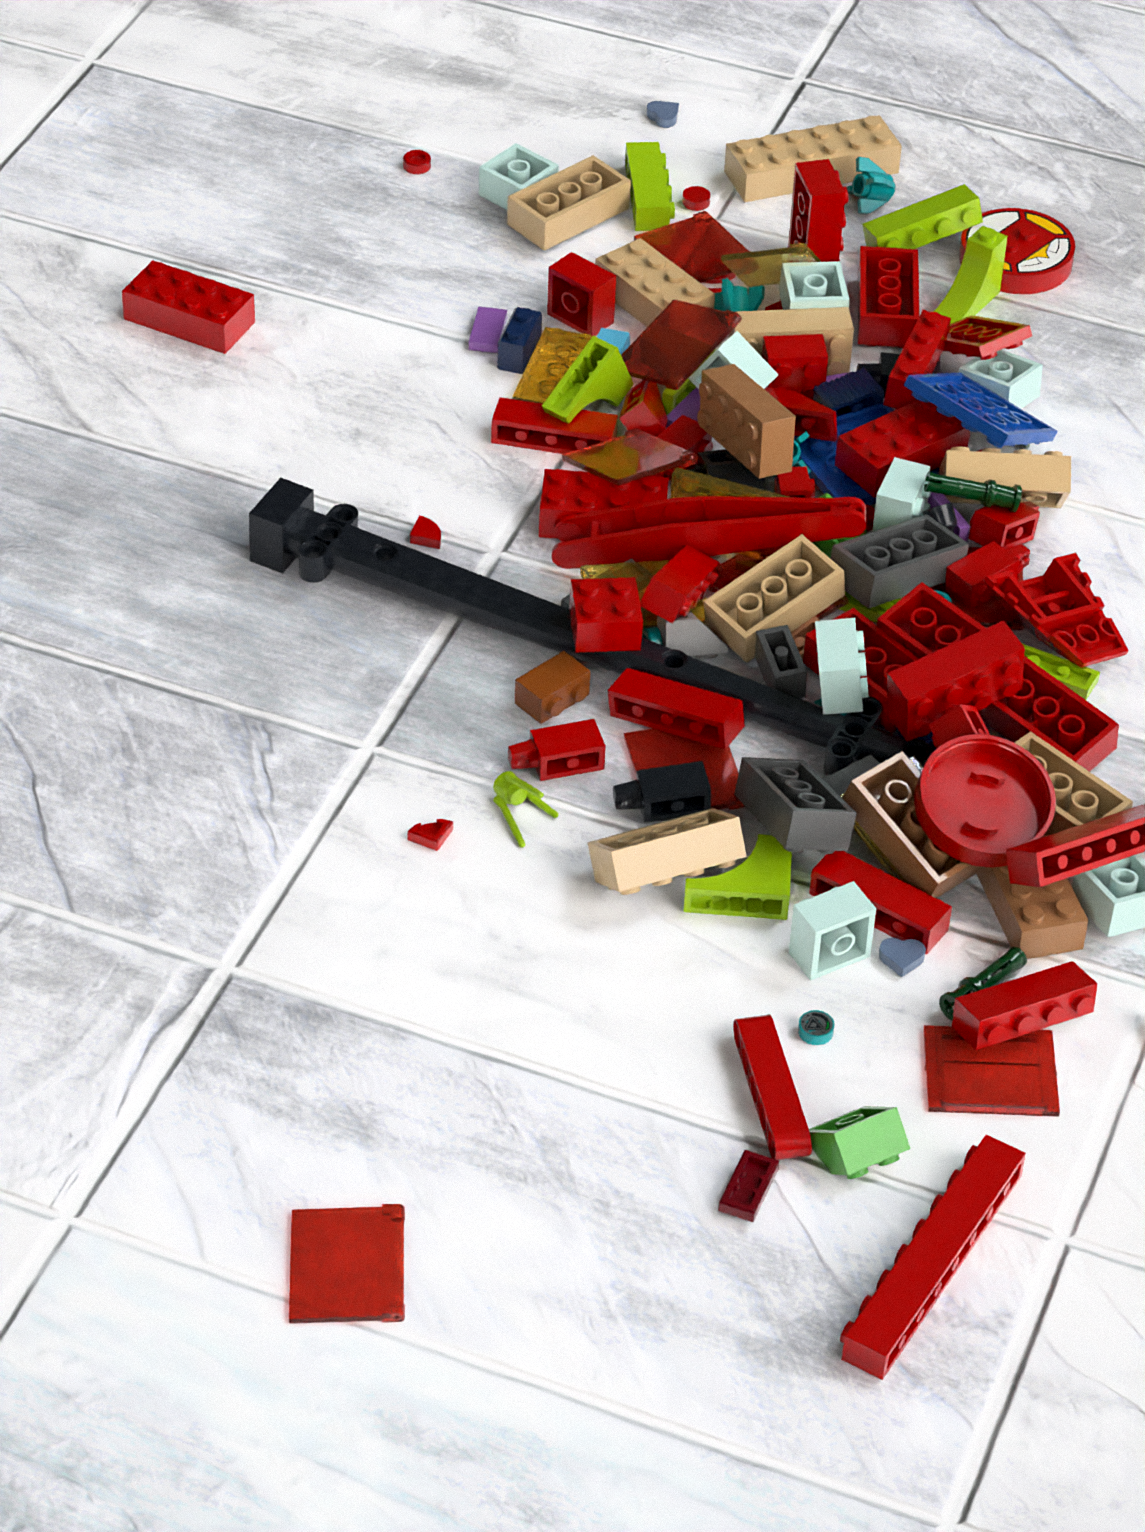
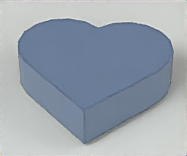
(663, 113)
(902, 955)

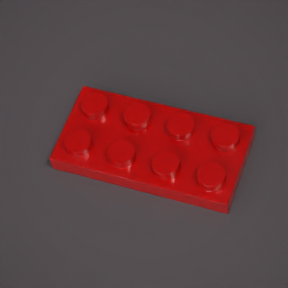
(984, 336)

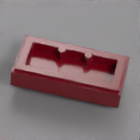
(748, 1186)

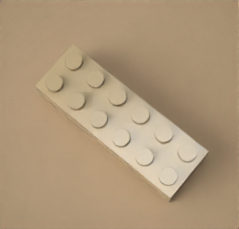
(766, 164)

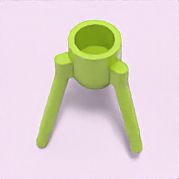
(514, 791)

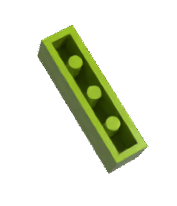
(650, 185)
(925, 220)

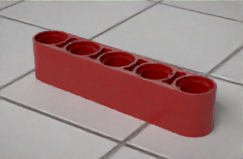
(772, 1087)

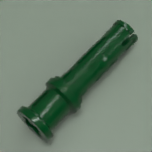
(988, 492)
(1008, 963)

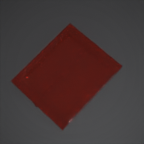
(997, 1079)

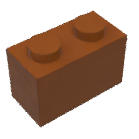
(552, 687)

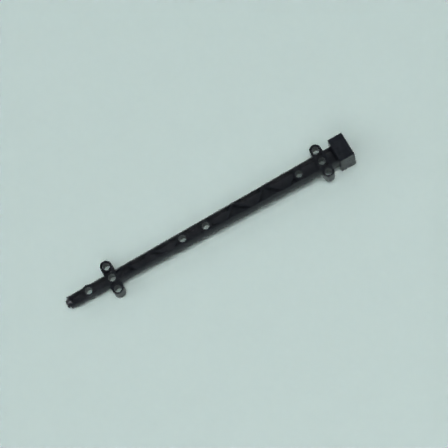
(288, 528)

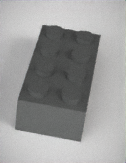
(897, 559)
(795, 805)

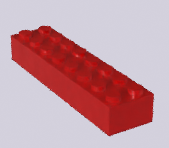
(1044, 705)

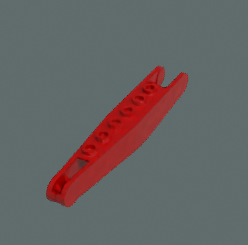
(705, 523)

